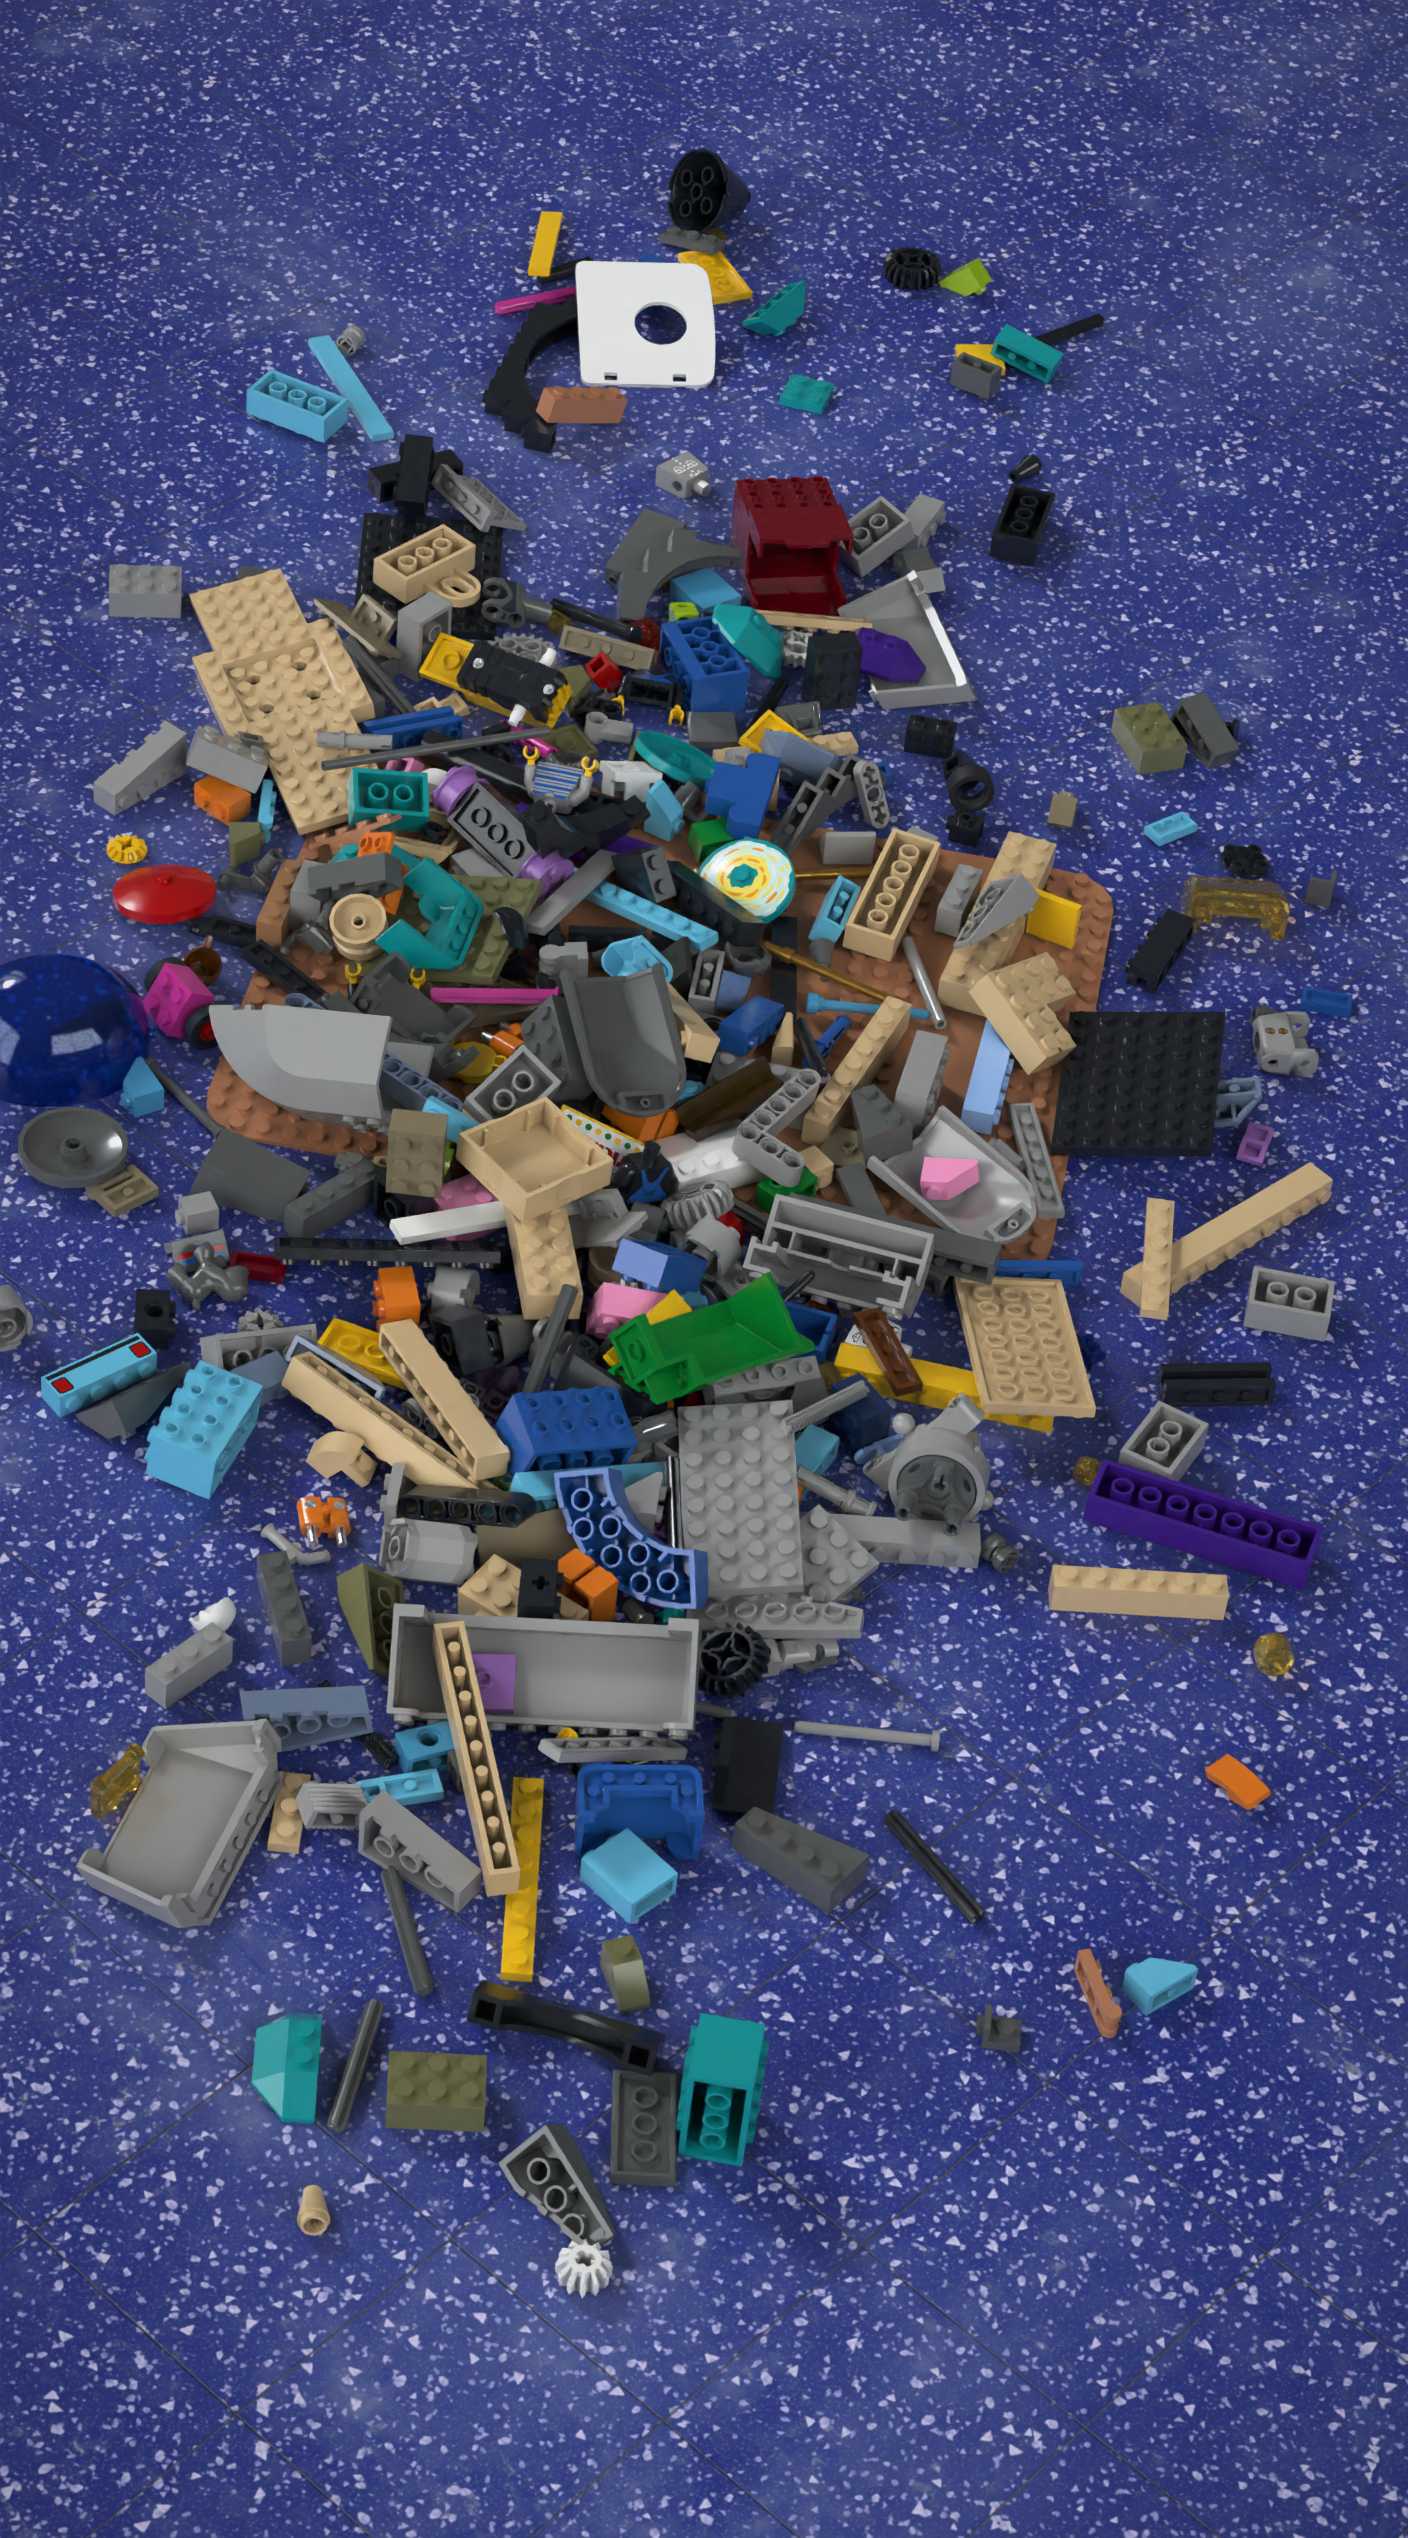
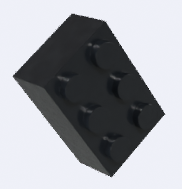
(414, 475)
(832, 670)

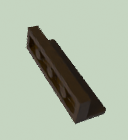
(728, 1099)

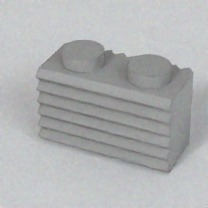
(331, 1805)

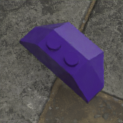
(889, 657)

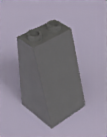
(647, 532)
(250, 1177)

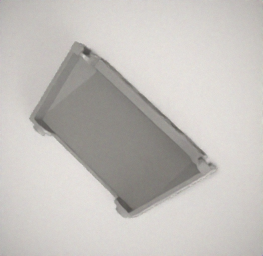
(908, 613)
(190, 1820)

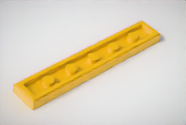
(545, 244)

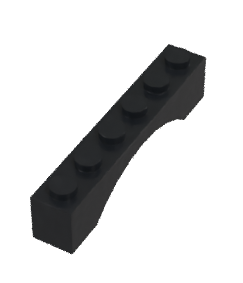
(618, 2041)

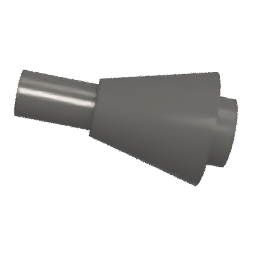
(822, 951)

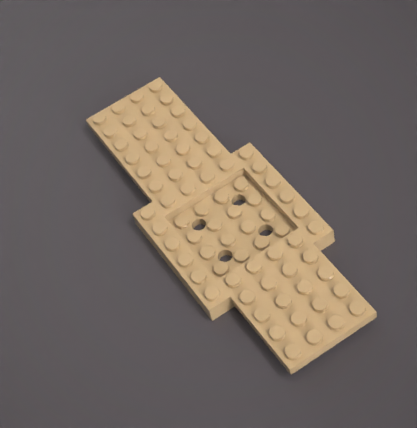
(264, 641)

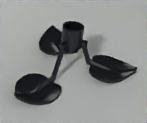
(516, 932)

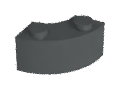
(925, 568)

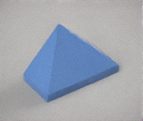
(732, 991)

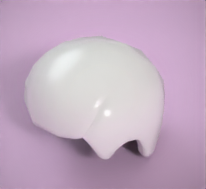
(220, 1614)

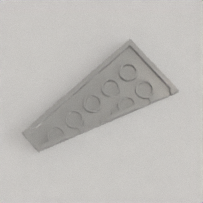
(780, 1616)

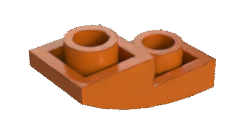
(1240, 1782)

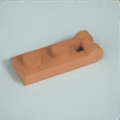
(1097, 1994)

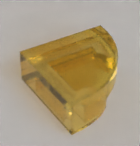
(557, 622)

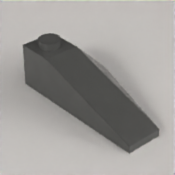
(558, 2182)

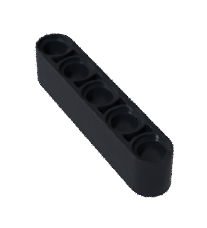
(467, 1506)

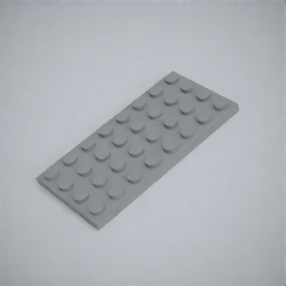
(741, 1496)

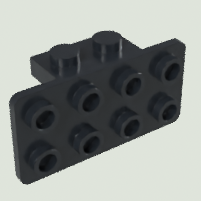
(746, 1765)

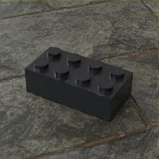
(1022, 525)

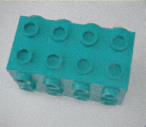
(721, 2088)

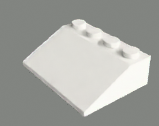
(707, 1159)

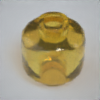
(1273, 1654)

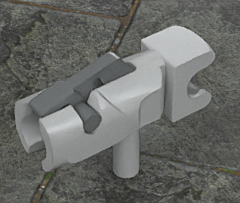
(801, 1654)

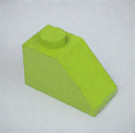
(967, 279)

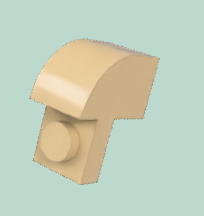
(342, 1452)

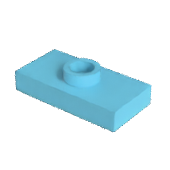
(1170, 828)

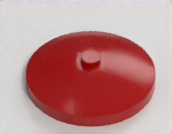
(164, 893)

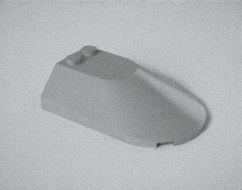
(993, 1209)

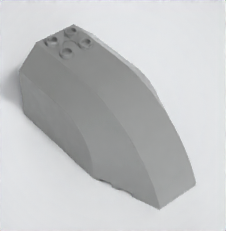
(316, 1061)

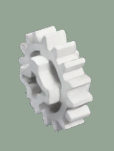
(795, 647)

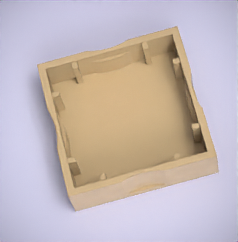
(534, 1159)

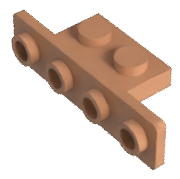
(349, 836)

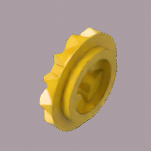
(134, 852)

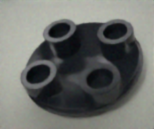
(1244, 860)

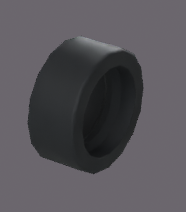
(975, 802)

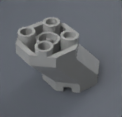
(428, 1552)

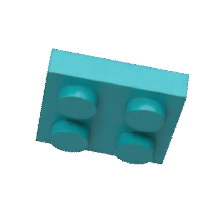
(806, 394)

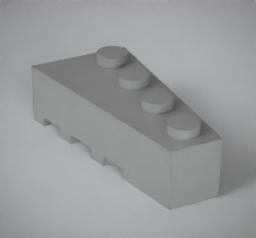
(143, 770)
(423, 1858)

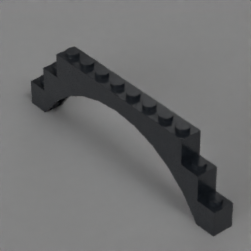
(508, 391)

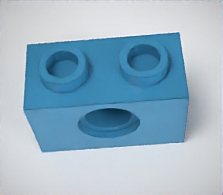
(424, 1747)

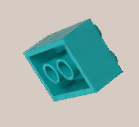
(384, 791)

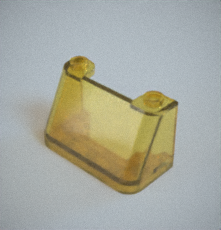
(1236, 897)

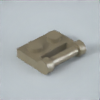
(123, 1191)

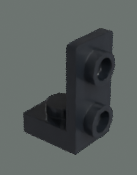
(498, 750)

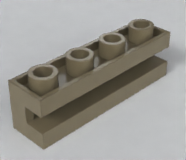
(621, 652)

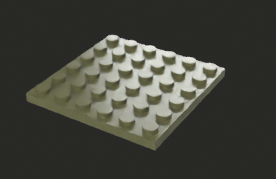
(488, 947)

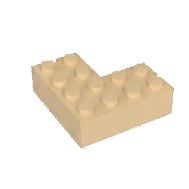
(1022, 1008)

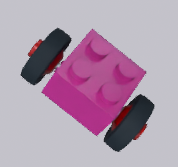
(179, 1002)

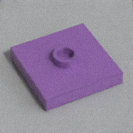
(496, 1681)

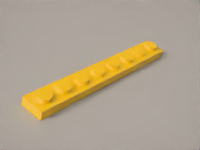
(522, 1906)

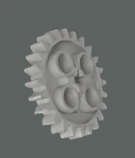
(524, 646)

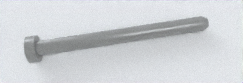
(870, 1734)

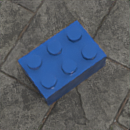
(658, 1266)

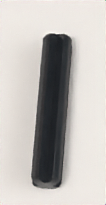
(562, 270)

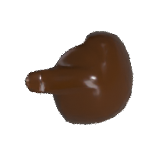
(204, 962)

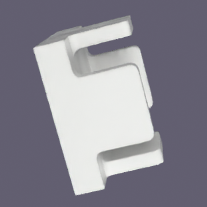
(630, 777)

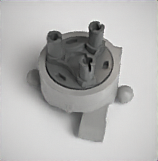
(936, 1468)

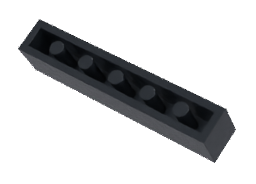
(715, 907)

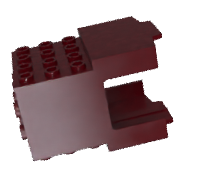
(790, 544)

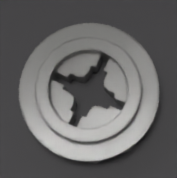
(250, 1321)

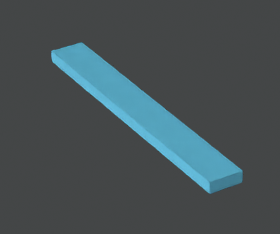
(351, 388)

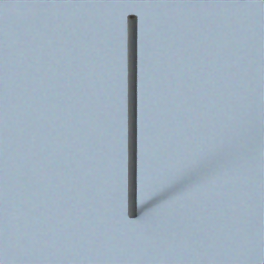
(435, 748)

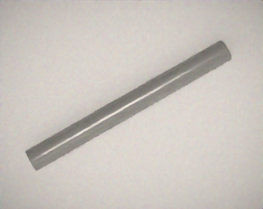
(924, 983)

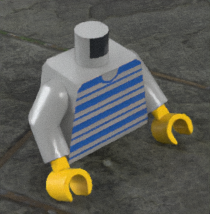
(557, 784)

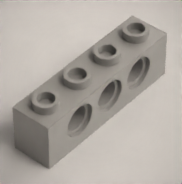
(769, 1383)

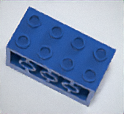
(704, 665)

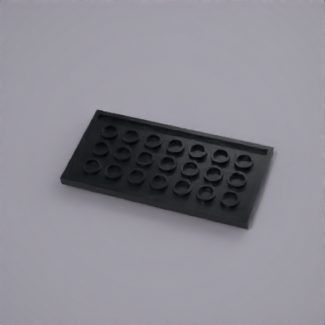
(377, 1250)

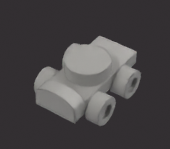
(347, 1160)

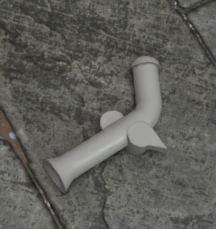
(294, 1549)

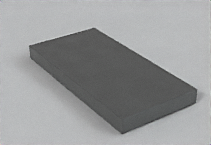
(643, 2128)

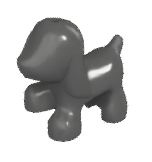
(211, 1276)

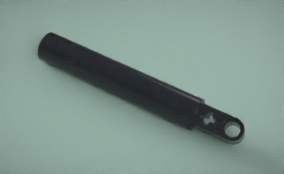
(500, 774)

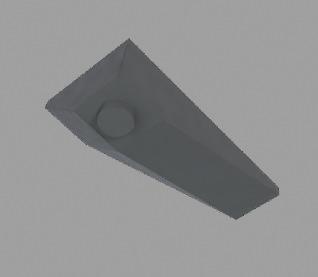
(132, 1406)

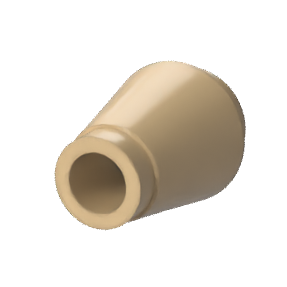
(313, 2211)

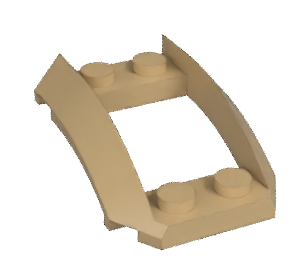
(423, 849)

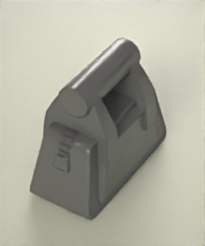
(802, 717)

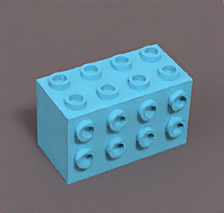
(203, 1429)

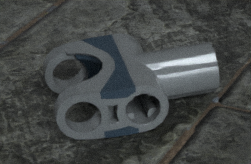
(513, 604)

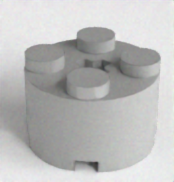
(714, 1243)
(453, 1287)
(14, 1319)

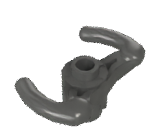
(313, 933)

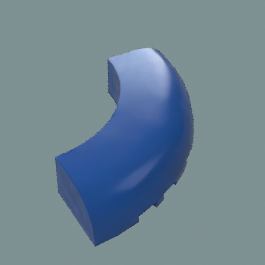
(617, 1541)

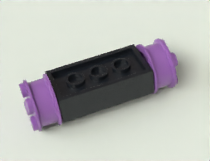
(497, 830)

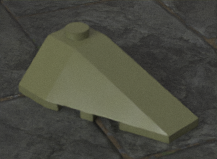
(368, 1605)

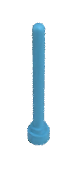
(816, 1004)

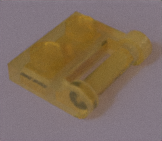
(116, 1782)

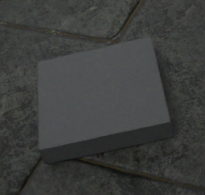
(711, 730)

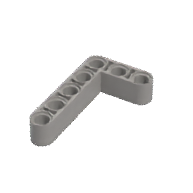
(756, 1134)

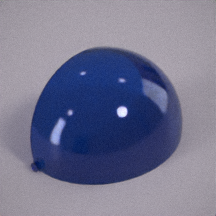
(67, 1030)

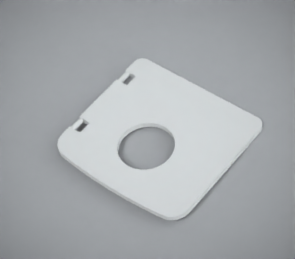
(608, 340)

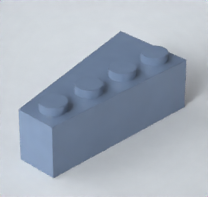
(310, 1714)

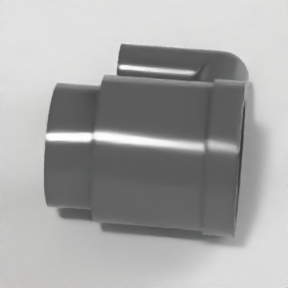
(688, 797)

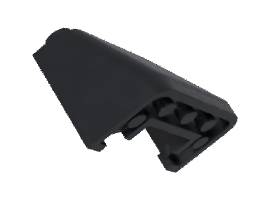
(582, 1373)

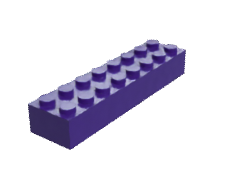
(1203, 1523)

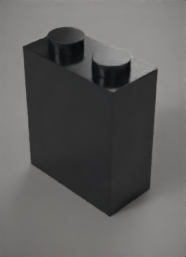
(645, 873)

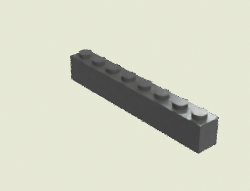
(952, 1252)

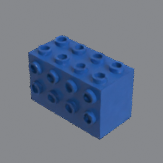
(566, 1430)

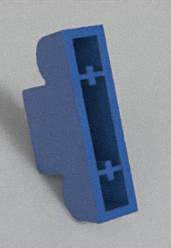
(742, 793)

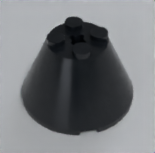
(705, 192)

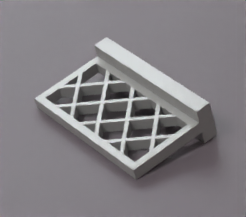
(475, 501)

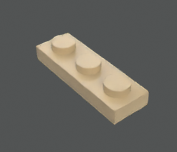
(286, 1819)

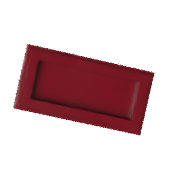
(260, 1266)

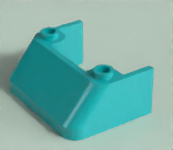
(453, 919)

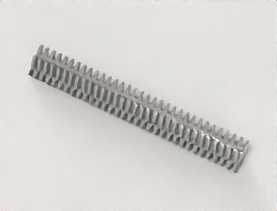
(823, 1408)

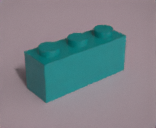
(1026, 353)

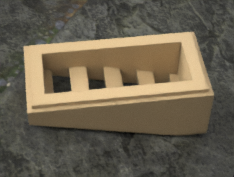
(784, 1043)

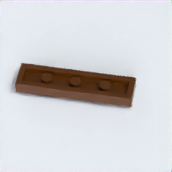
(888, 1352)

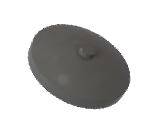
(72, 1147)

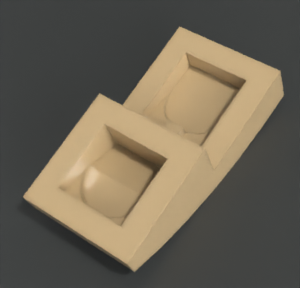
(454, 701)

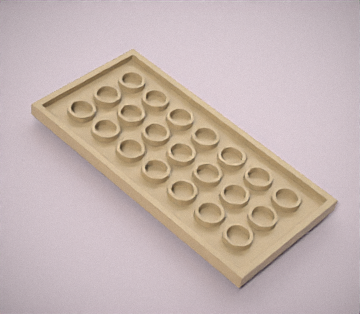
(1023, 1347)

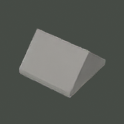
(847, 847)

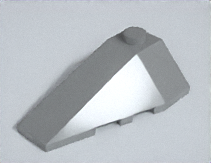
(996, 907)
(239, 1348)

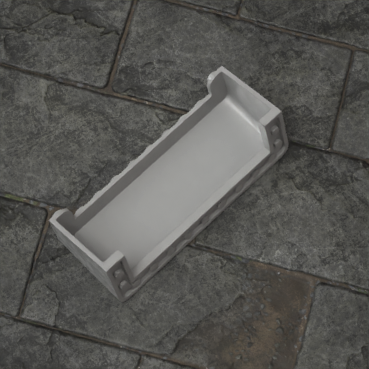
(566, 1672)

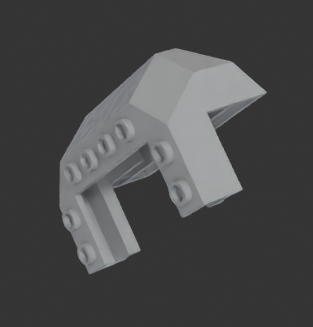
(851, 1261)

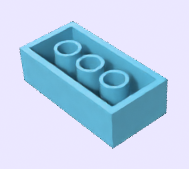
(297, 405)

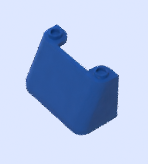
(644, 1799)

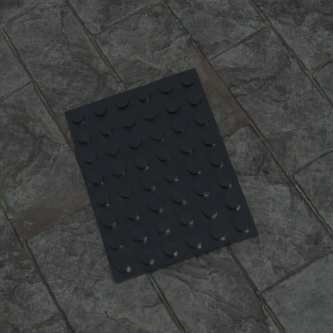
(387, 532)
(1139, 1084)

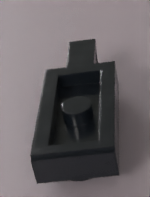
(224, 930)

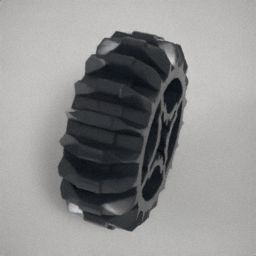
(912, 268)
(734, 1669)

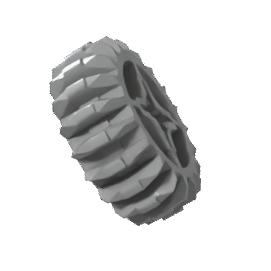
(693, 1203)

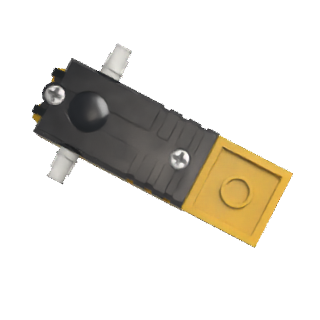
(500, 680)

